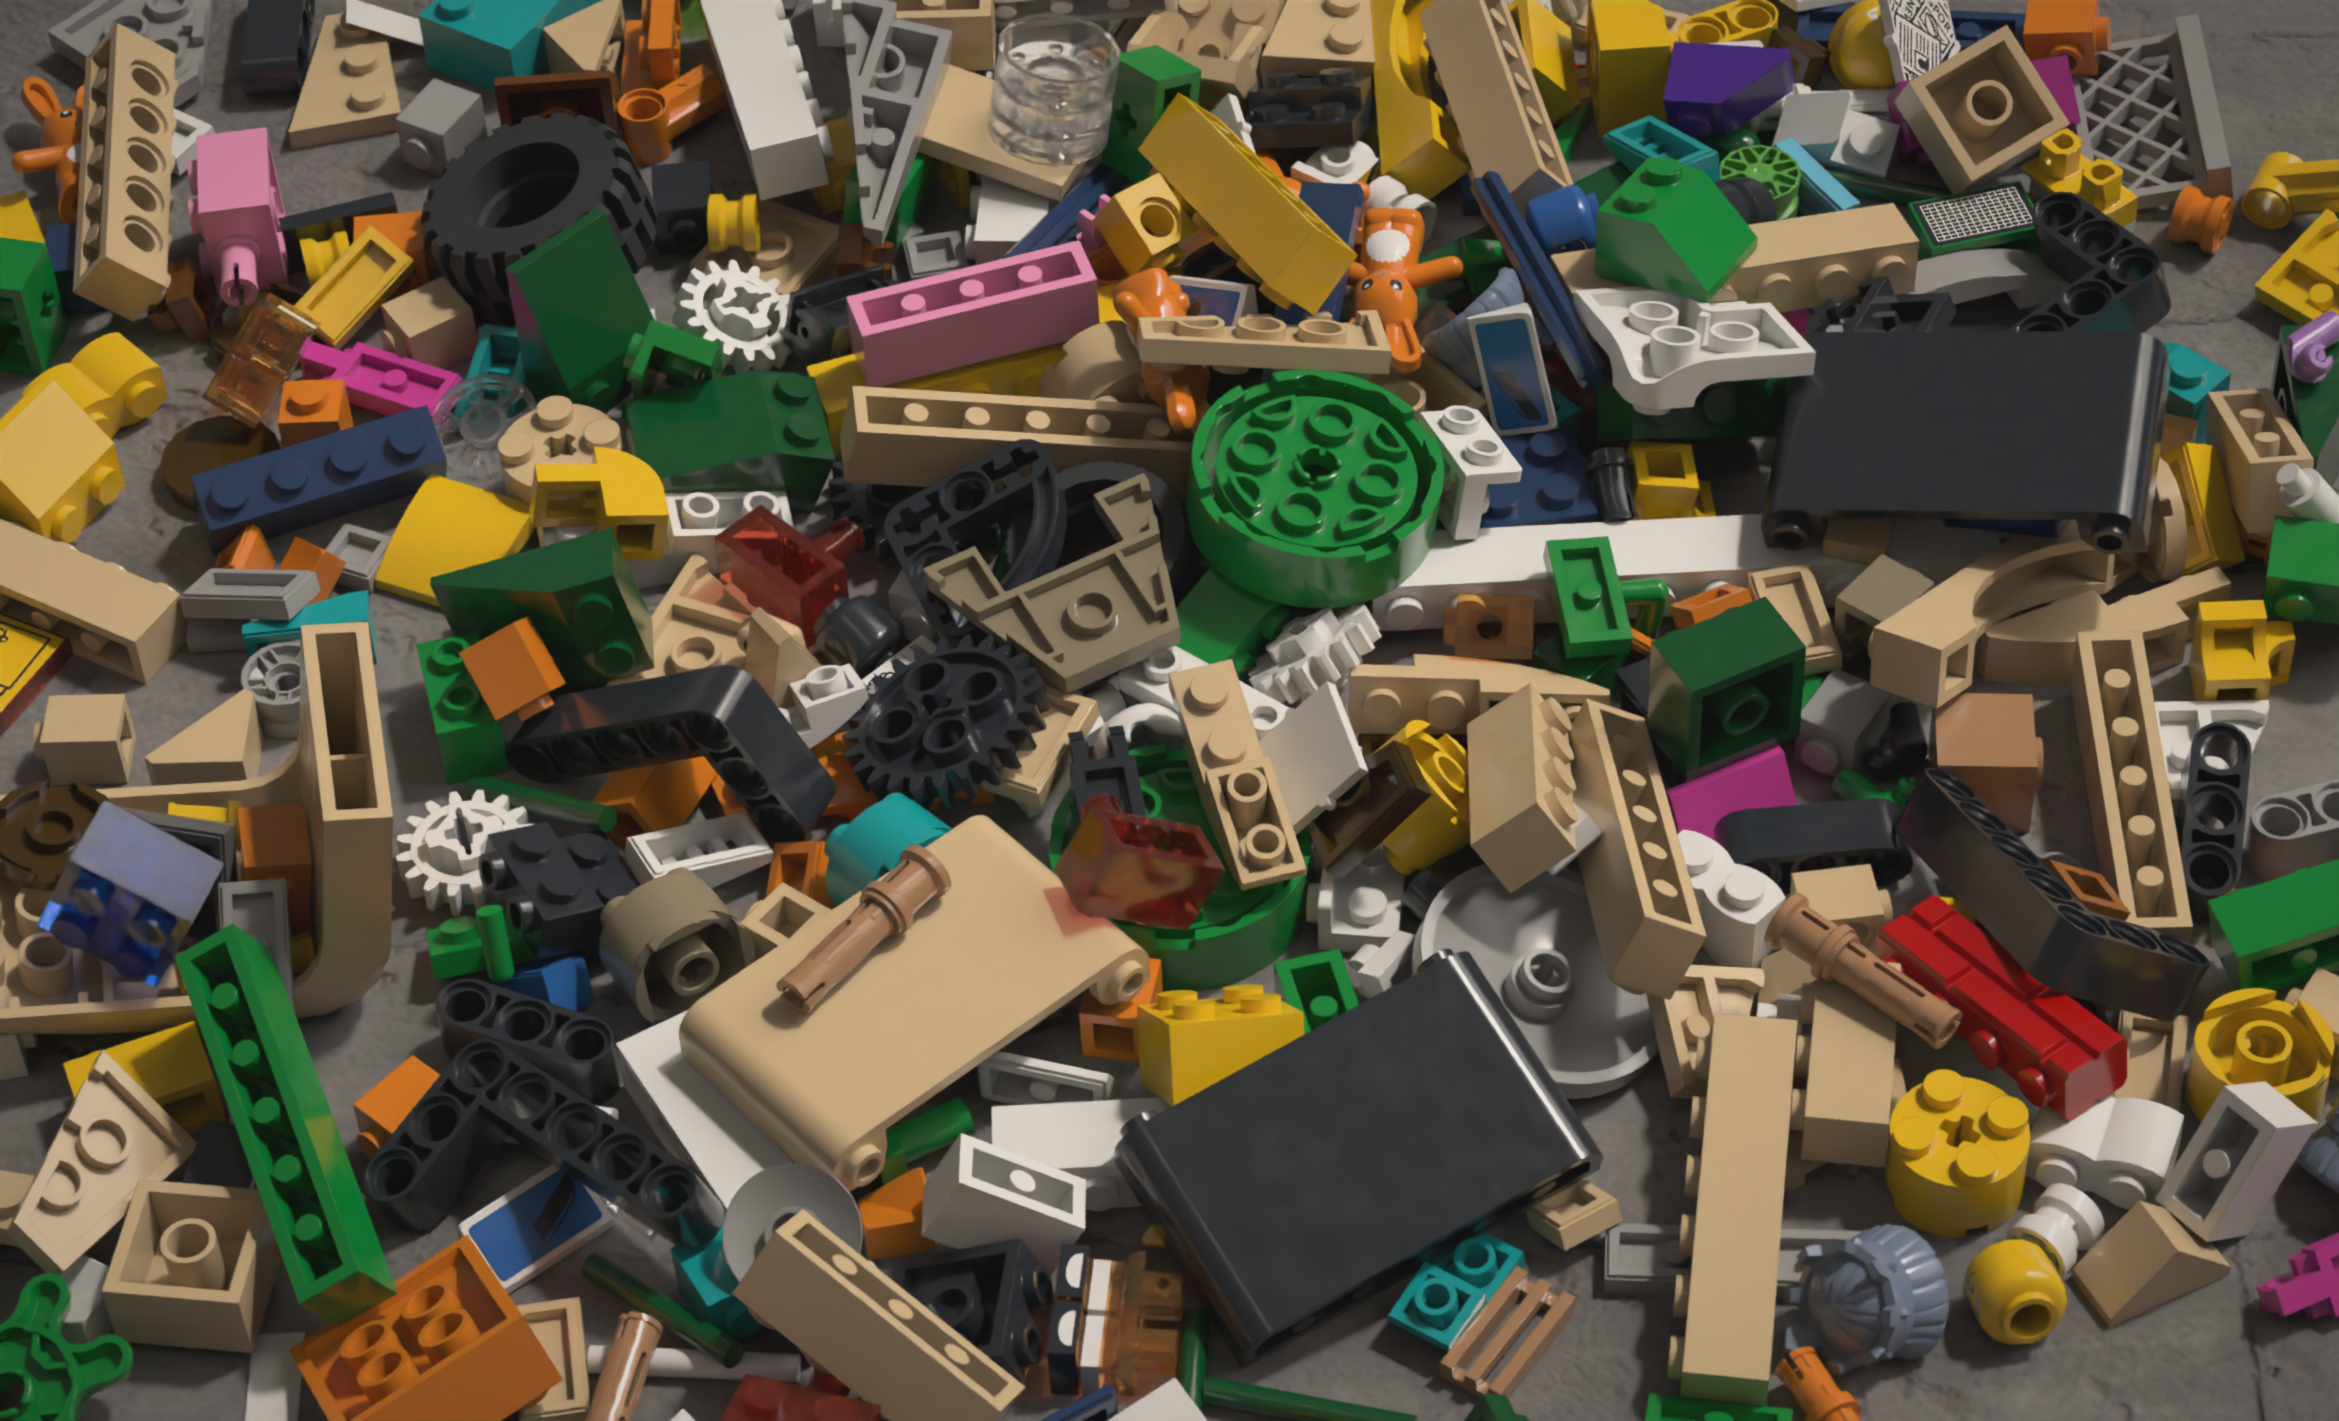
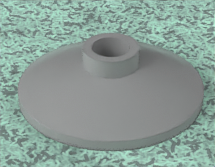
(777, 1196)

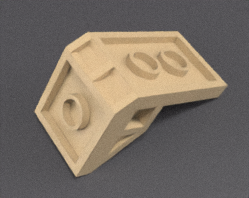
(1219, 39)

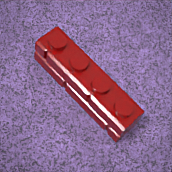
(2008, 1018)

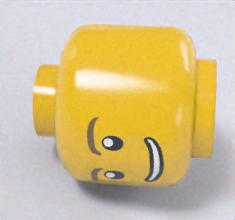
(2015, 1292)

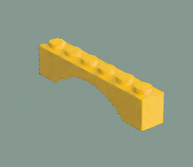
(1413, 132)

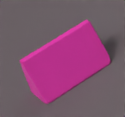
(1745, 784)

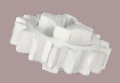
(736, 315)
(1314, 652)
(434, 852)

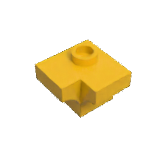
(1667, 482)
(2238, 651)

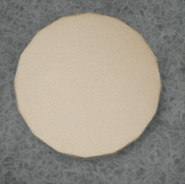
(2168, 531)

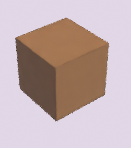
(1991, 749)

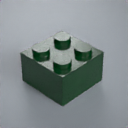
(1726, 688)

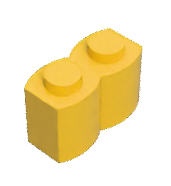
(111, 382)

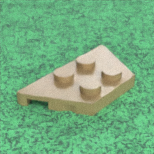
(696, 624)

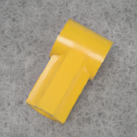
(2289, 188)

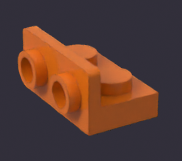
(652, 47)

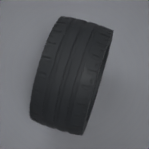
(1088, 479)

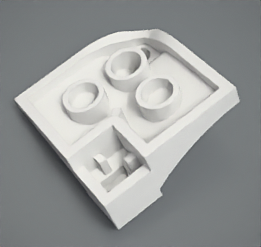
(1676, 346)

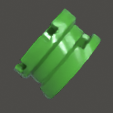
(1765, 166)

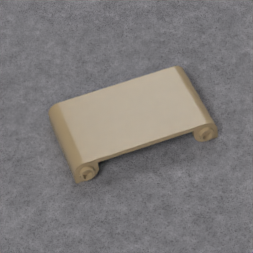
(913, 1011)

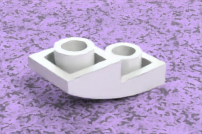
(825, 702)

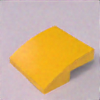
(447, 531)

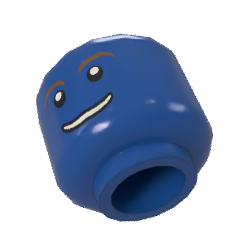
(1563, 220)

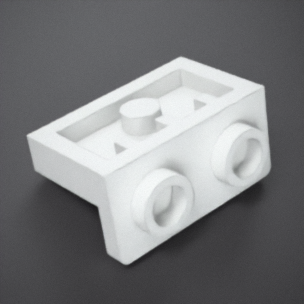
(1471, 461)
(1360, 906)

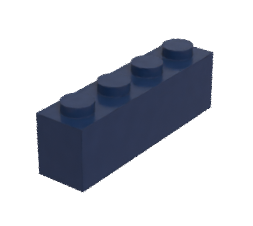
(320, 478)

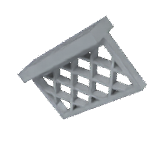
(2193, 100)

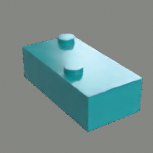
(491, 37)

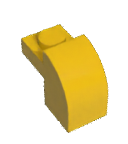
(608, 493)

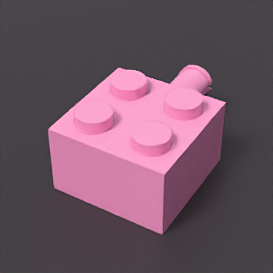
(237, 213)

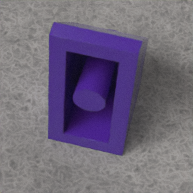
(1723, 86)

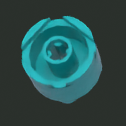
(874, 842)

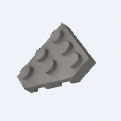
(173, 24)

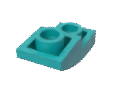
(1454, 1290)

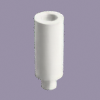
(2307, 494)

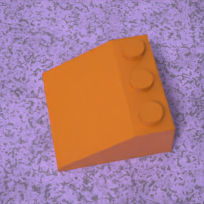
(431, 1352)

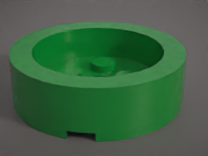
(1326, 538)
(1236, 928)

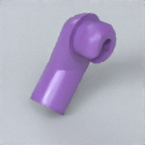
(2307, 348)

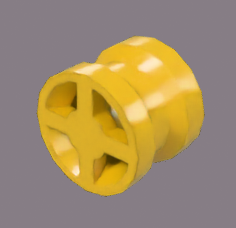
(734, 222)
(322, 255)

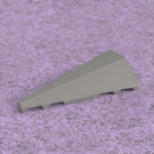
(893, 86)

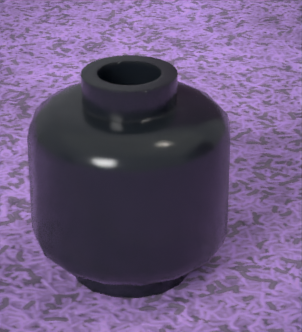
(857, 634)

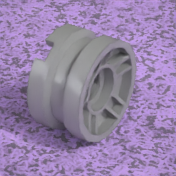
(275, 682)

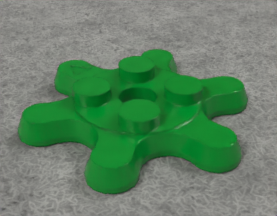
(55, 1372)

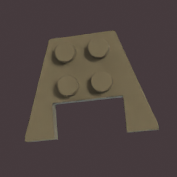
(1083, 615)

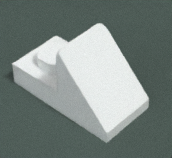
(1836, 134)

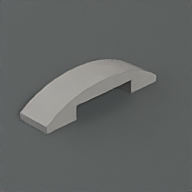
(1989, 272)

